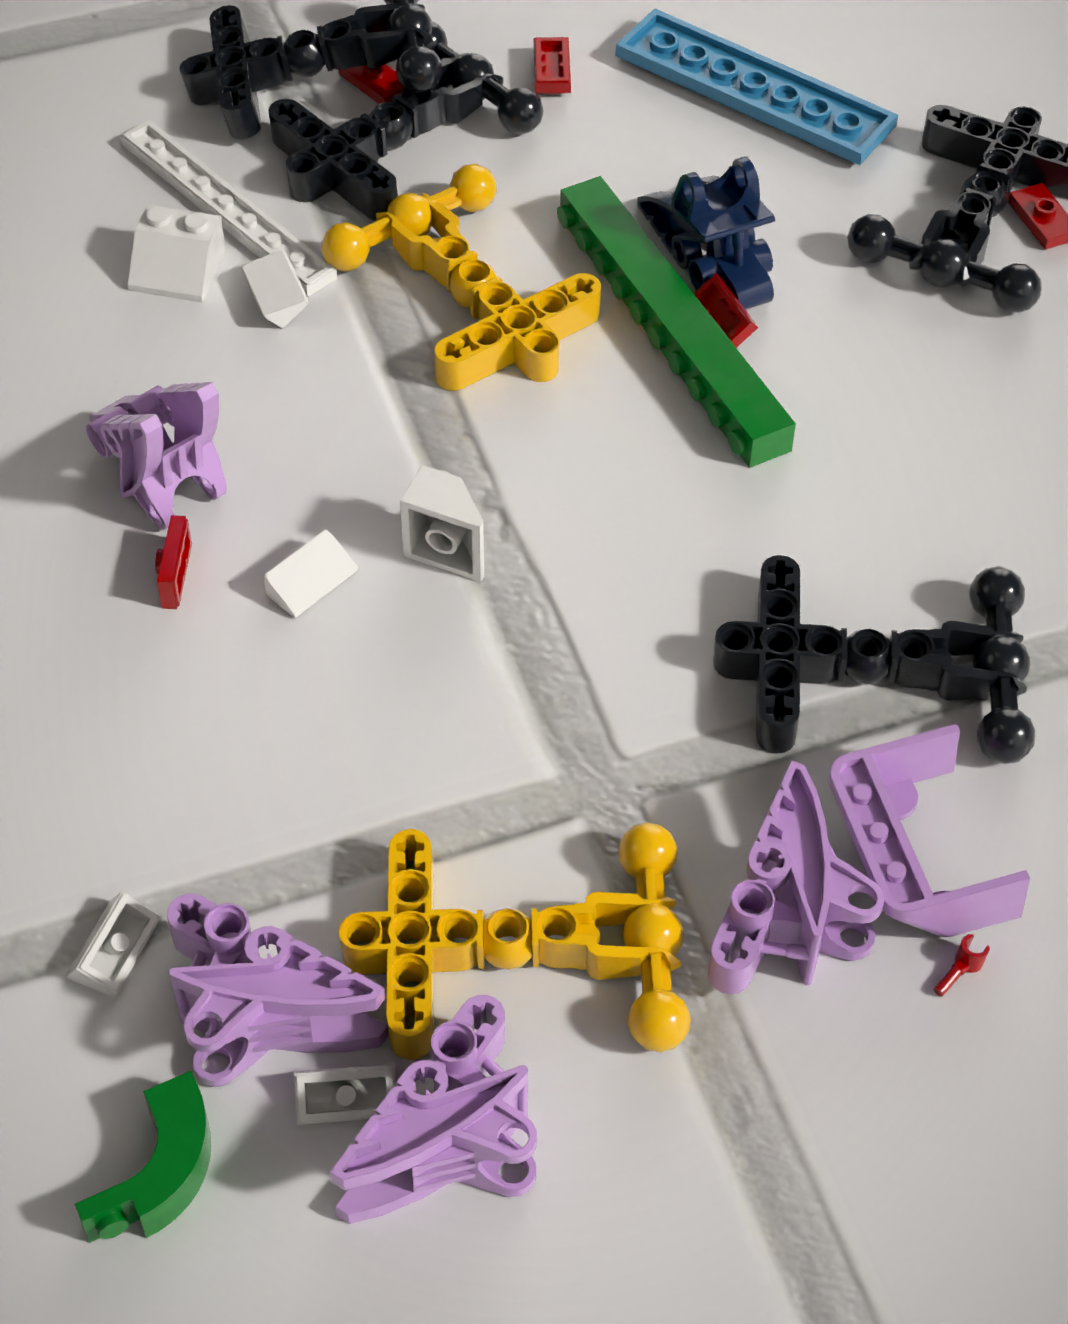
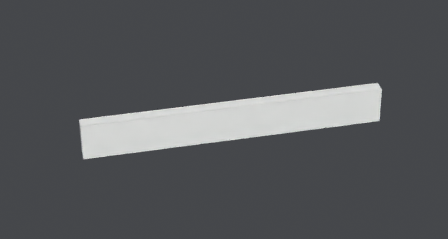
(218, 197)

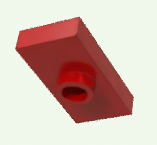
(552, 65)
(376, 83)
(1041, 214)
(726, 309)
(173, 561)

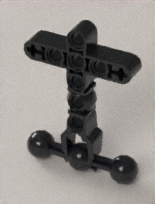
(368, 38)
(348, 155)
(1002, 157)
(786, 653)

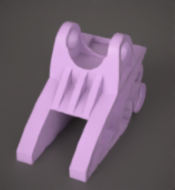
(148, 459)
(793, 894)
(260, 1003)
(446, 1135)

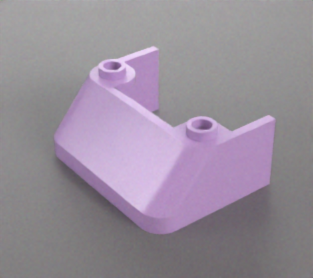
(874, 796)

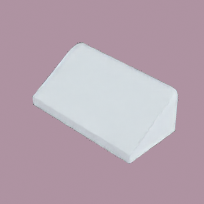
(276, 287)
(309, 574)
(114, 945)
(341, 1092)

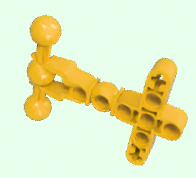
(508, 326)
(650, 935)

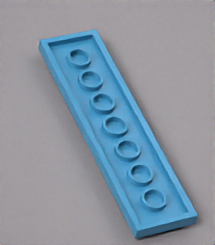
(757, 86)

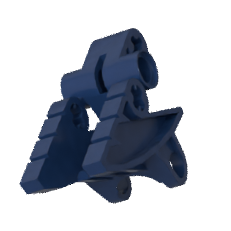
(723, 216)

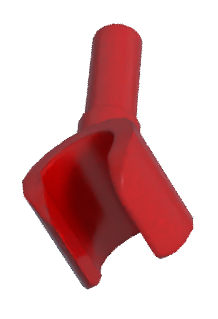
(964, 962)

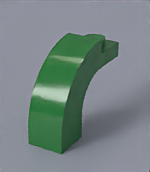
(171, 1175)

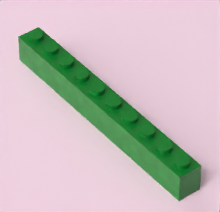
(677, 323)

